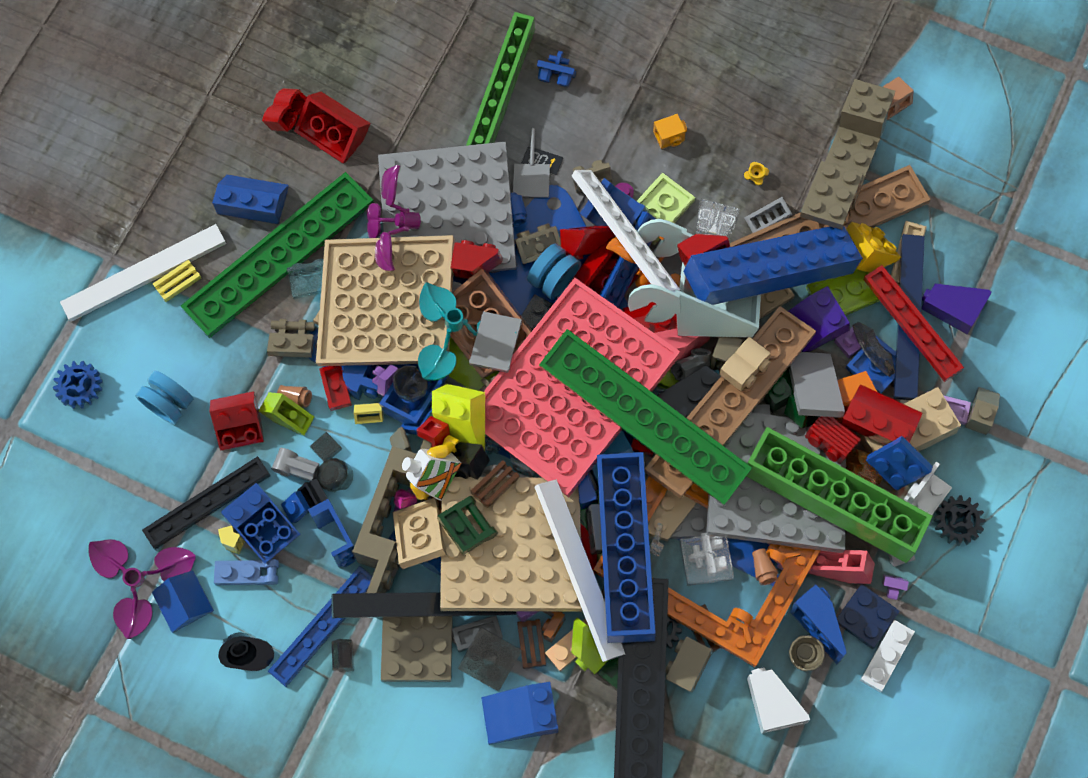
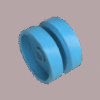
(553, 271)
(164, 397)

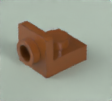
(552, 626)

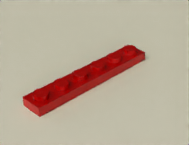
(913, 323)

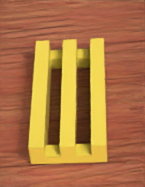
(174, 278)

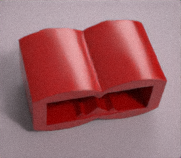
(285, 110)

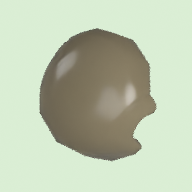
(807, 653)

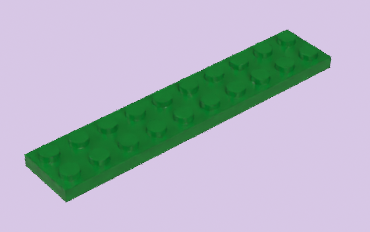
(269, 259)
(645, 417)

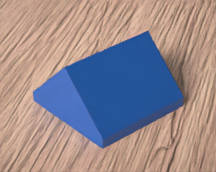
(182, 600)

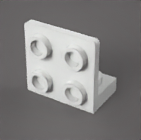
(928, 492)

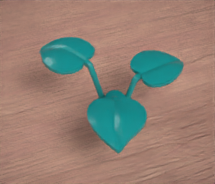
(434, 304)

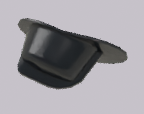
(245, 652)

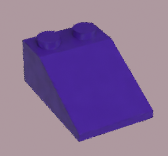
(823, 315)

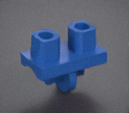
(565, 73)

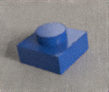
(295, 506)

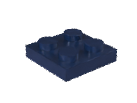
(867, 616)

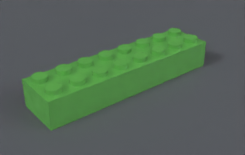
(838, 495)

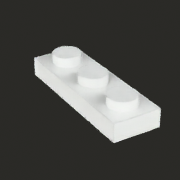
(887, 656)

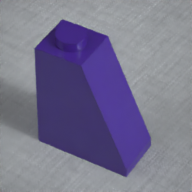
(955, 304)

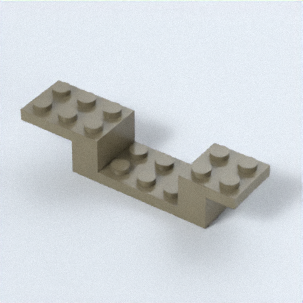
(850, 155)
(370, 546)

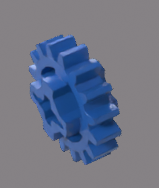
(68, 390)

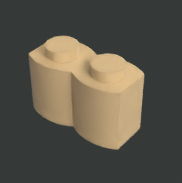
(745, 364)

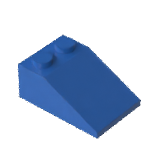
(818, 618)
(520, 713)

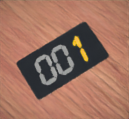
(543, 157)

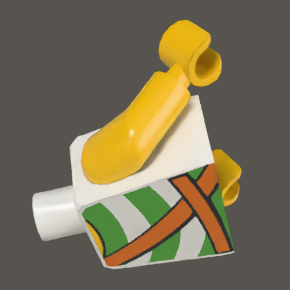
(432, 469)

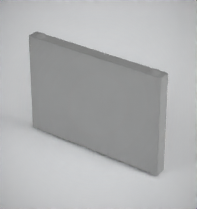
(495, 342)

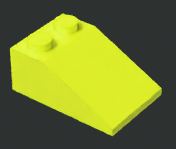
(463, 412)

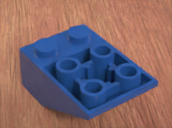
(260, 523)

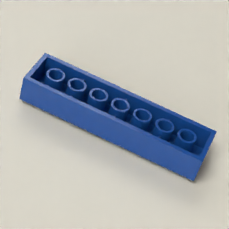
(772, 265)
(625, 548)

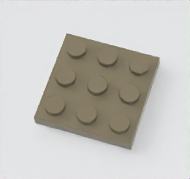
(416, 649)

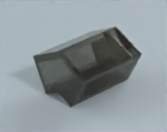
(342, 655)

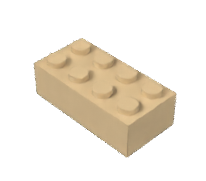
(934, 426)

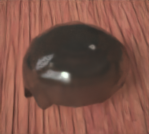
(409, 383)
(334, 475)

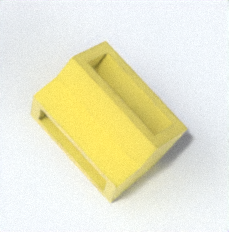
(368, 409)
(231, 540)

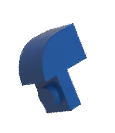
(358, 382)

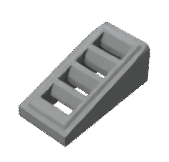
(779, 203)

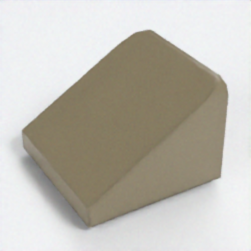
(400, 440)

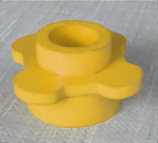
(760, 169)

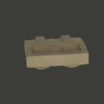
(291, 344)

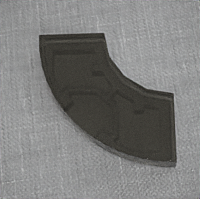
(873, 349)

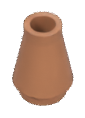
(299, 395)
(764, 568)

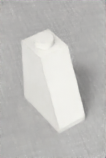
(774, 702)

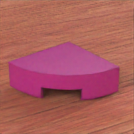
(404, 499)

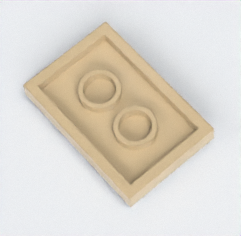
(418, 533)

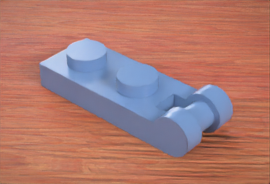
(245, 572)

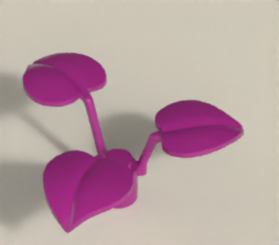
(405, 220)
(130, 614)

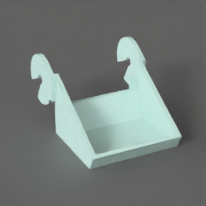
(694, 316)

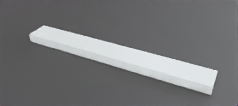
(623, 230)
(142, 273)
(577, 566)

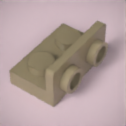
(533, 244)

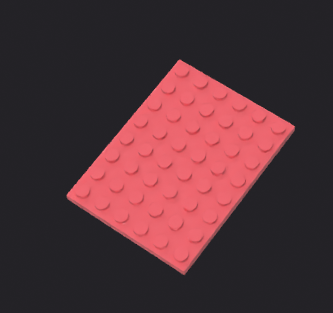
(544, 419)

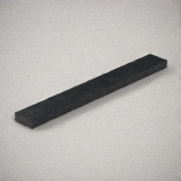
(397, 605)

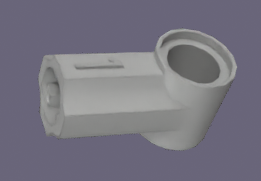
(289, 463)

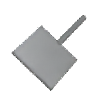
(531, 179)

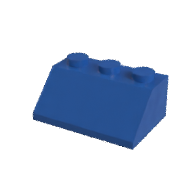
(250, 199)
(408, 411)

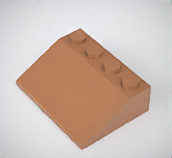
(479, 295)

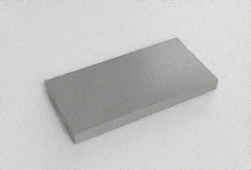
(816, 385)

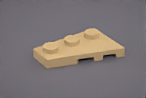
(671, 514)

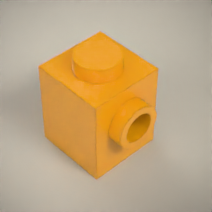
(670, 131)

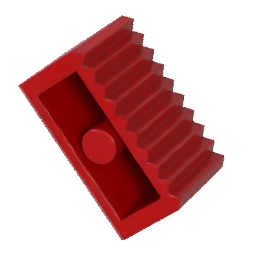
(832, 438)

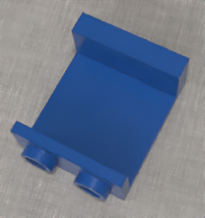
(629, 206)
(324, 514)

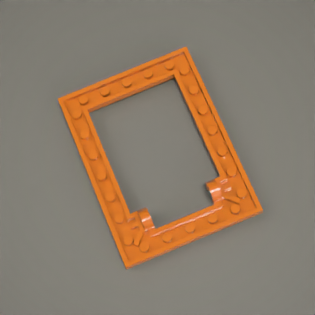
(747, 639)

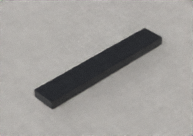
(205, 503)

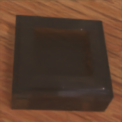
(325, 447)

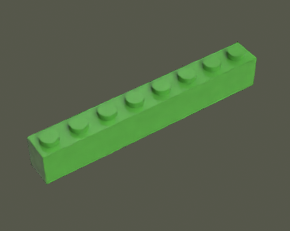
(503, 80)

